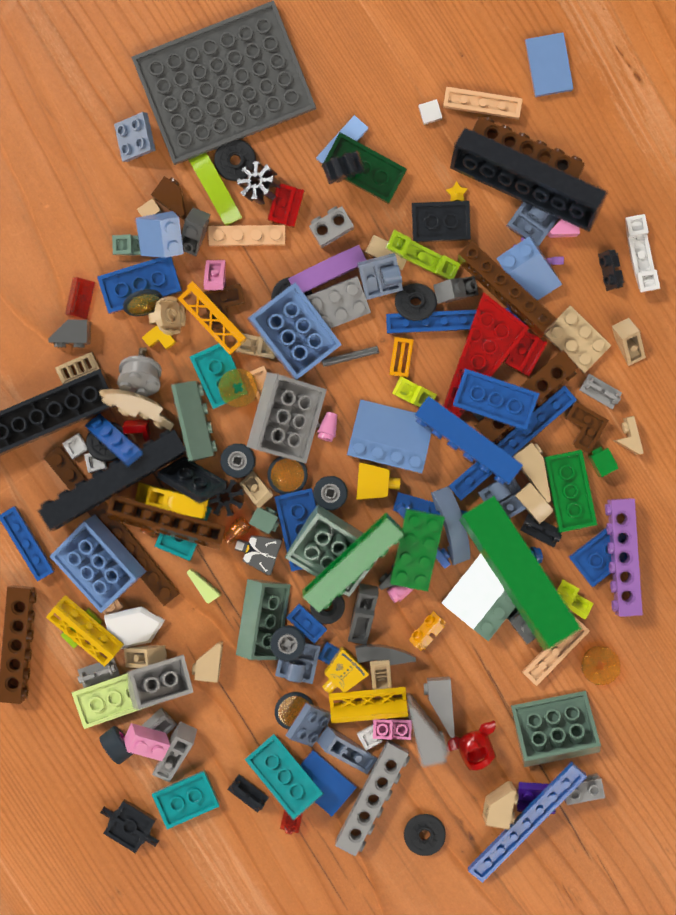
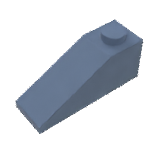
(346, 750)

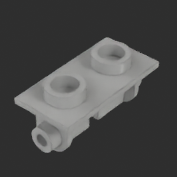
(601, 391)
(97, 673)

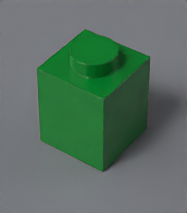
(603, 461)

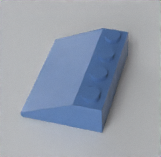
(294, 331)
(389, 437)
(97, 563)

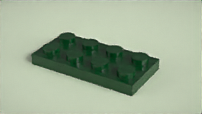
(380, 173)

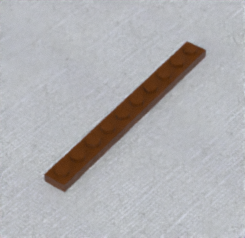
(154, 577)

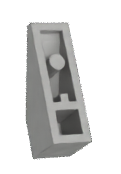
(440, 697)
(180, 745)

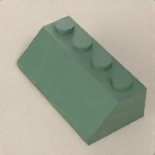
(193, 420)
(261, 616)

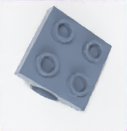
(134, 137)
(532, 222)
(380, 276)
(505, 495)
(302, 668)
(309, 725)

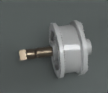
(139, 374)

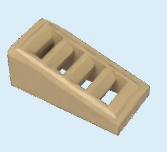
(60, 369)
(381, 674)

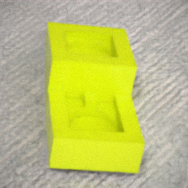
(412, 392)
(574, 602)

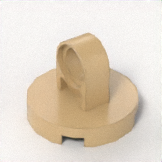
(168, 315)

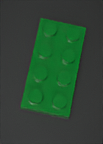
(570, 491)
(417, 549)

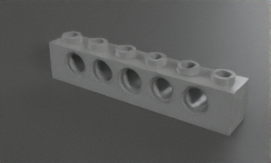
(345, 839)

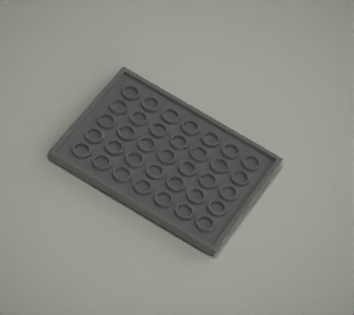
(223, 82)

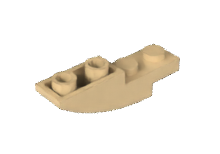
(134, 404)

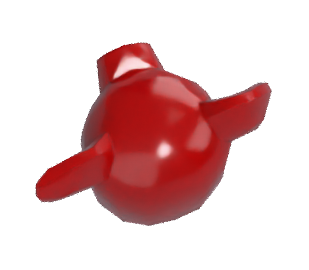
(475, 746)

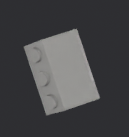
(159, 682)

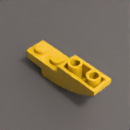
(170, 500)

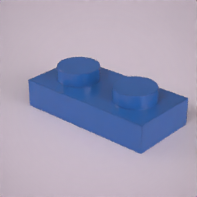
(306, 623)

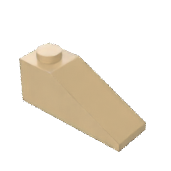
(534, 468)

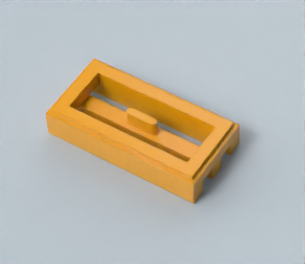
(398, 373)

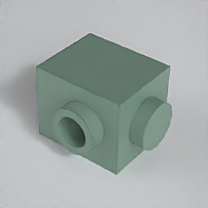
(265, 519)

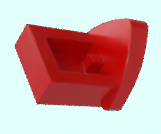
(137, 426)

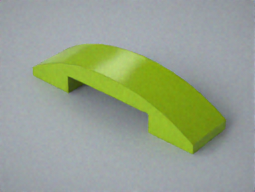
(215, 189)
(422, 256)

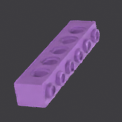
(633, 604)

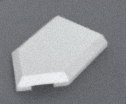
(133, 626)

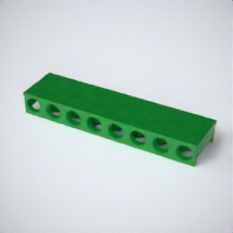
(519, 573)

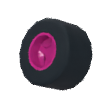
(114, 745)

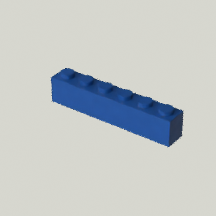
(468, 440)

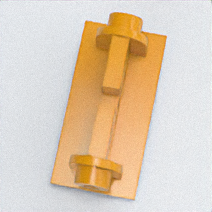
(421, 637)

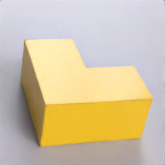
(156, 335)

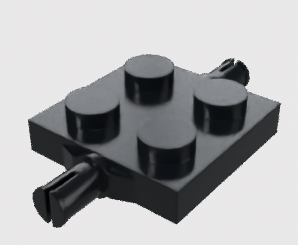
(129, 826)

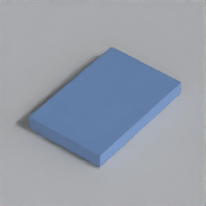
(549, 64)

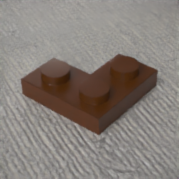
(228, 297)
(590, 423)

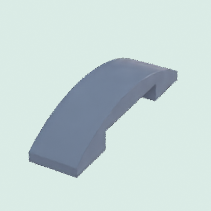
(456, 533)

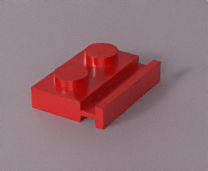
(286, 205)
(526, 353)

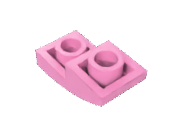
(392, 729)

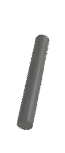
(350, 356)

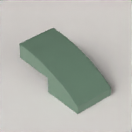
(125, 245)

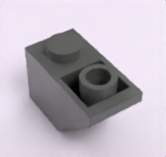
(194, 231)
(455, 289)
(72, 332)

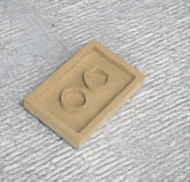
(577, 339)

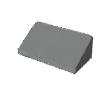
(160, 721)

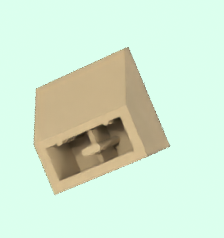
(499, 806)

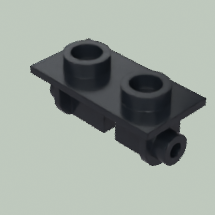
(608, 261)
(544, 531)
(248, 793)

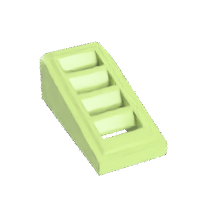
(206, 589)

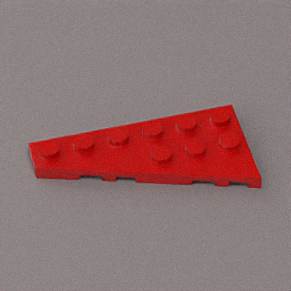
(487, 344)

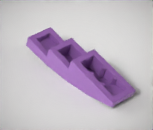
(328, 269)

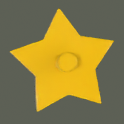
(456, 192)

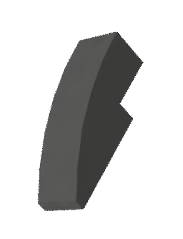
(363, 613)
(380, 652)

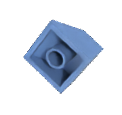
(159, 235)

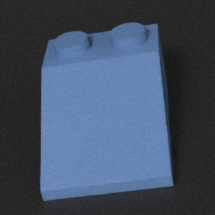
(530, 268)

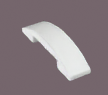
(641, 254)

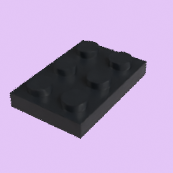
(441, 221)
(192, 480)

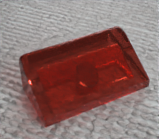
(80, 298)

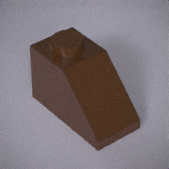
(170, 196)

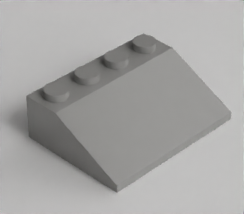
(286, 417)
(429, 740)

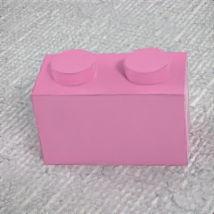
(146, 742)

